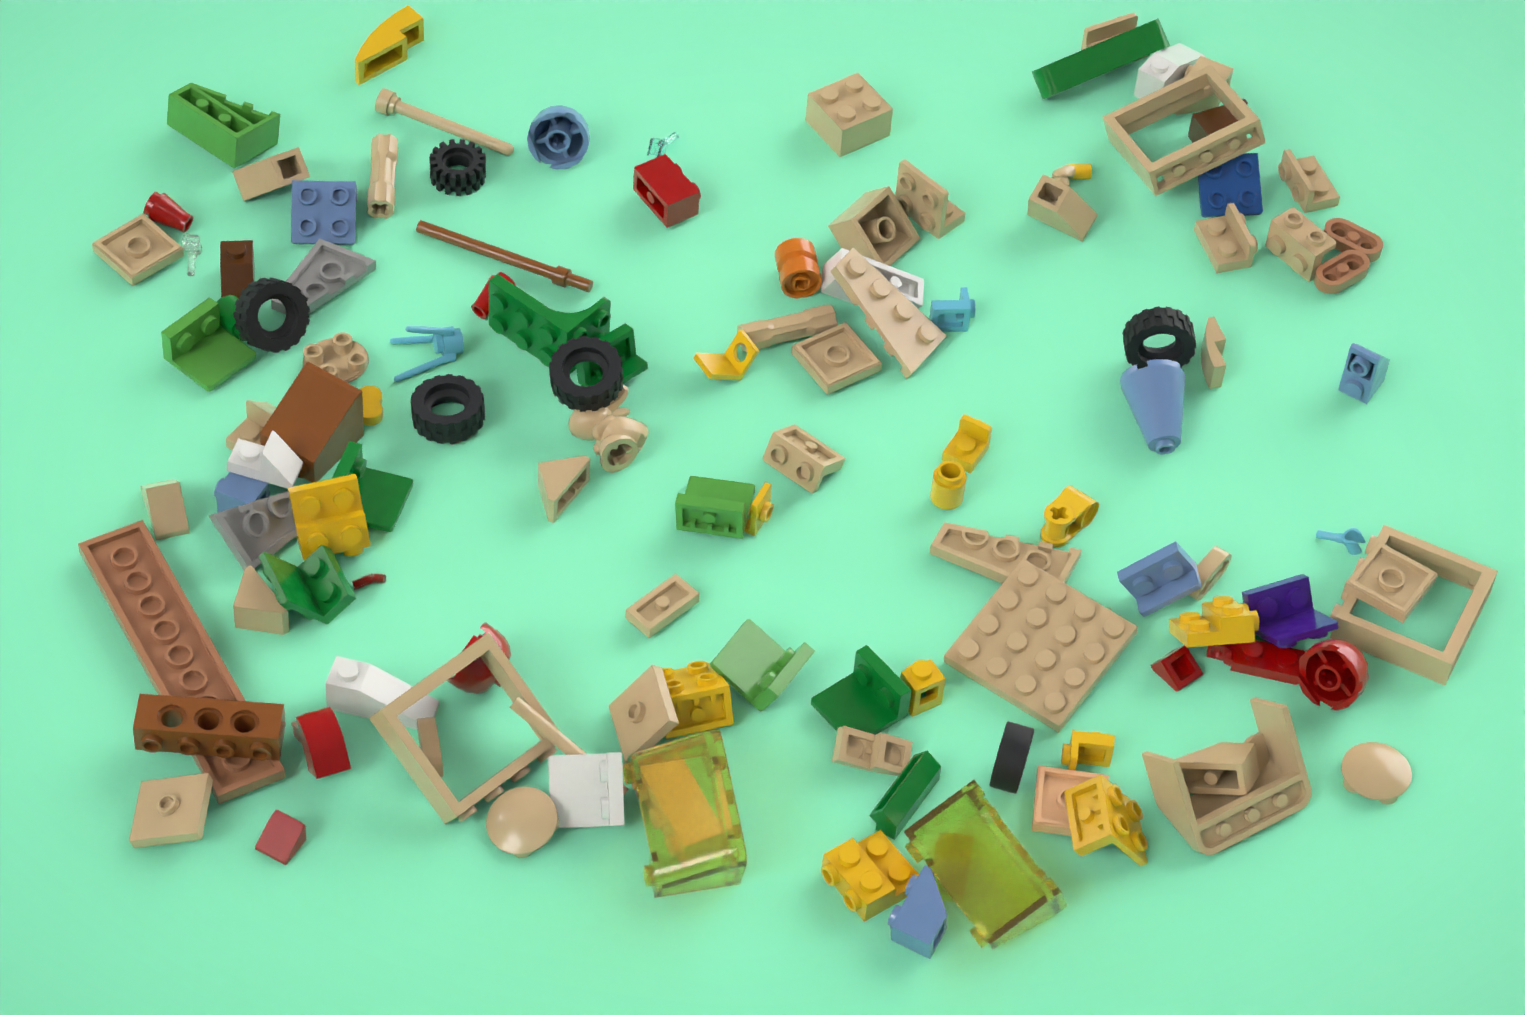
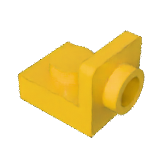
(969, 443)

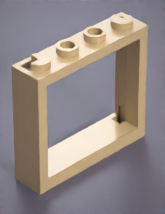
(1197, 156)
(1403, 650)
(415, 760)

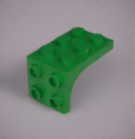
(536, 326)

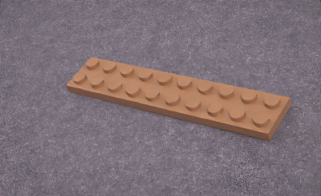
(170, 641)

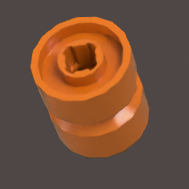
(798, 268)

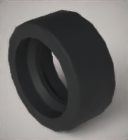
(1011, 757)

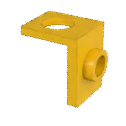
(727, 365)
(760, 510)

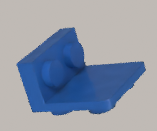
(1231, 182)

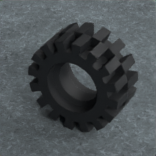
(457, 155)

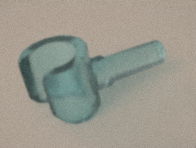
(659, 146)

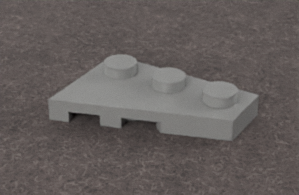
(326, 273)
(256, 528)

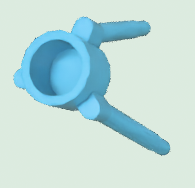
(445, 341)

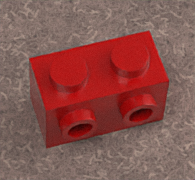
(666, 190)

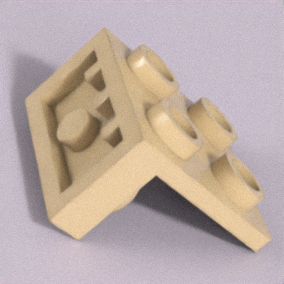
(926, 201)

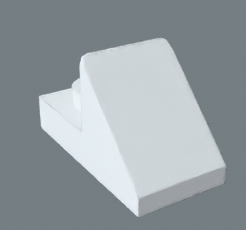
(268, 463)

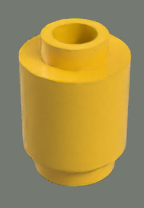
(948, 485)

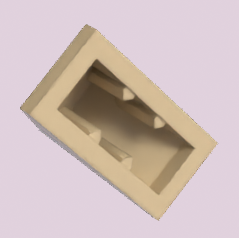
(561, 482)
(165, 509)
(257, 606)

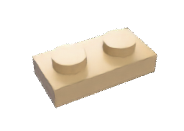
(662, 605)

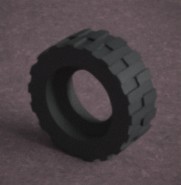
(247, 314)
(1154, 322)
(586, 397)
(447, 427)

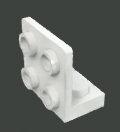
(587, 789)

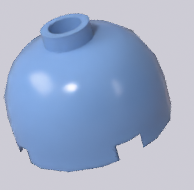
(558, 137)

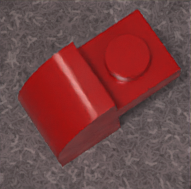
(322, 742)

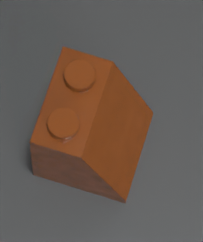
(317, 420)

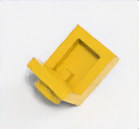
(1088, 749)

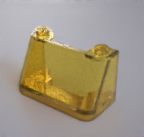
(688, 815)
(983, 867)

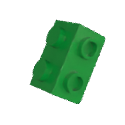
(623, 340)

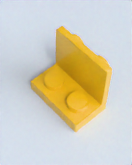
(699, 698)
(1104, 816)

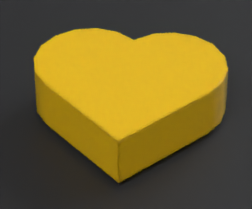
(372, 405)

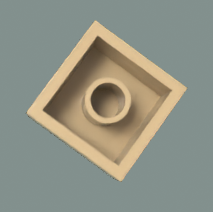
(848, 114)

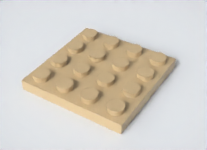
(1040, 644)

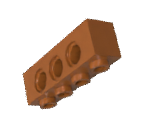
(209, 727)

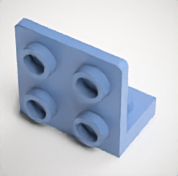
(323, 212)

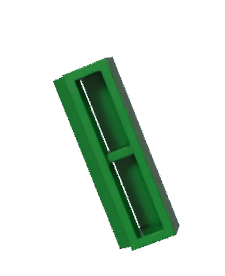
(906, 794)

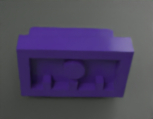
(1287, 612)

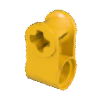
(1067, 516)

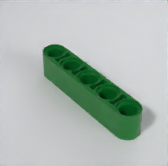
(1100, 58)

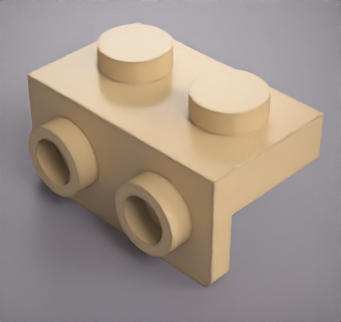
(1298, 242)

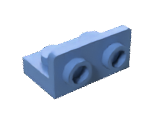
(1160, 578)

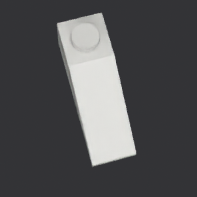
(1164, 68)
(908, 284)
(365, 689)

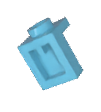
(953, 314)

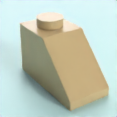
(1221, 769)

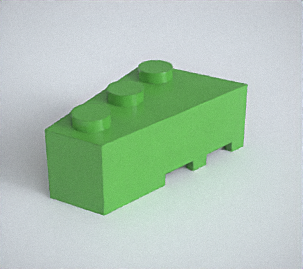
(220, 126)

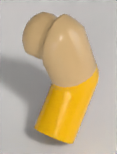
(1072, 171)

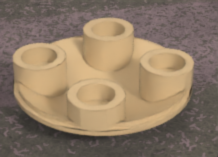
(338, 356)
(1376, 772)
(522, 821)

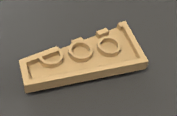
(897, 320)
(999, 556)

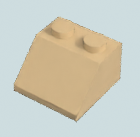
(875, 227)

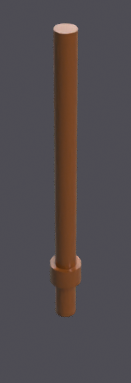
(560, 275)

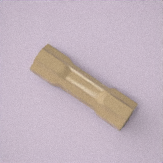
(382, 177)
(789, 327)

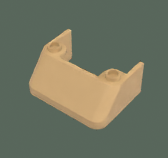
(1219, 820)

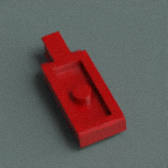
(1259, 660)

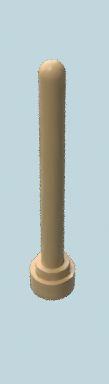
(389, 103)

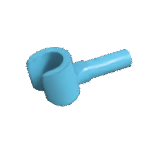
(1349, 538)

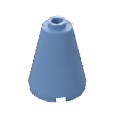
(1156, 402)

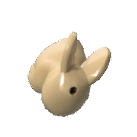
(615, 435)

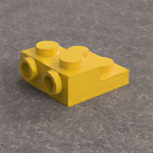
(330, 516)
(1221, 623)
(868, 874)

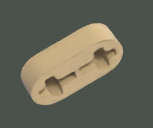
(1211, 570)
(429, 742)

